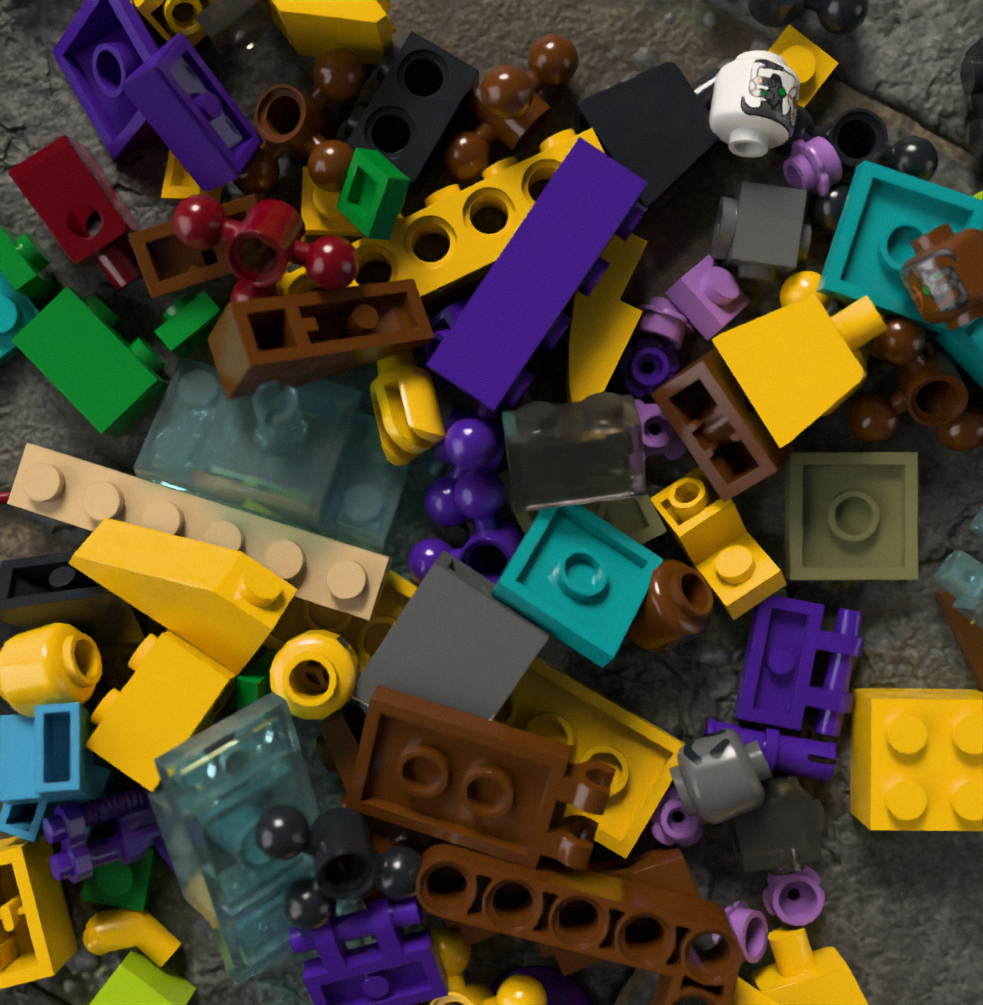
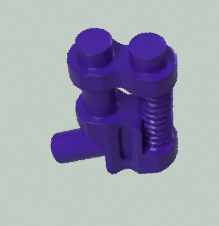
(132, 834)

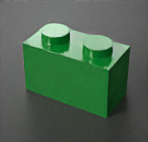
(93, 361)

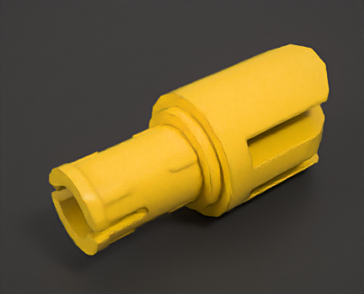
(405, 408)

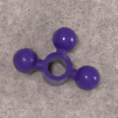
(470, 444)
(480, 497)

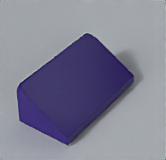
(193, 114)

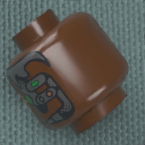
(946, 275)
(672, 609)

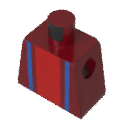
(66, 191)

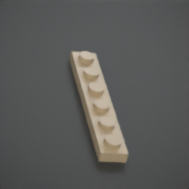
(87, 493)

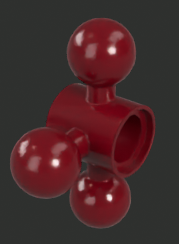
(203, 224)

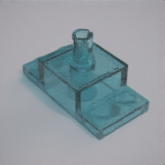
(276, 454)
(208, 821)

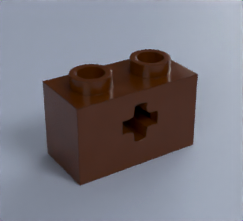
(720, 425)

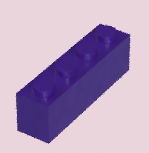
(538, 275)

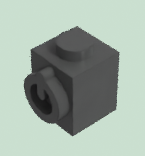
(761, 232)

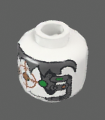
(754, 103)

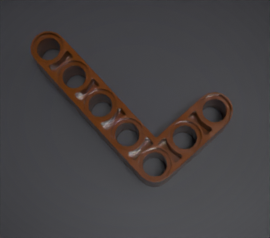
(599, 934)

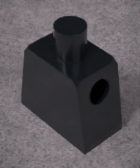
(653, 126)

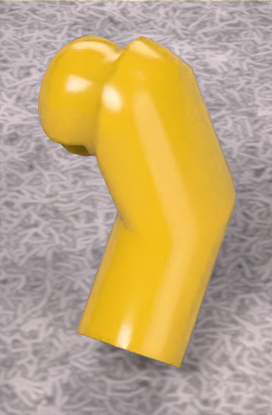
(129, 928)

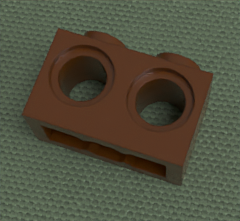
(172, 265)

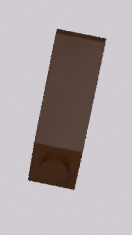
(315, 334)

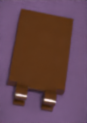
(475, 782)

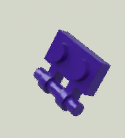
(781, 663)
(386, 972)

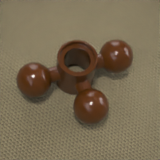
(337, 78)
(509, 106)
(944, 404)

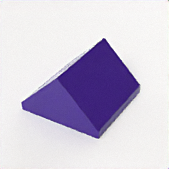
(97, 56)

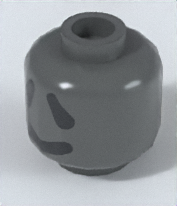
(720, 776)

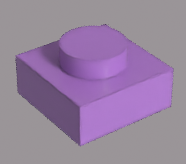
(708, 297)

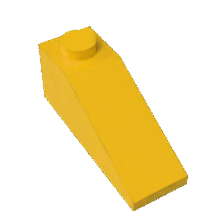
(191, 587)

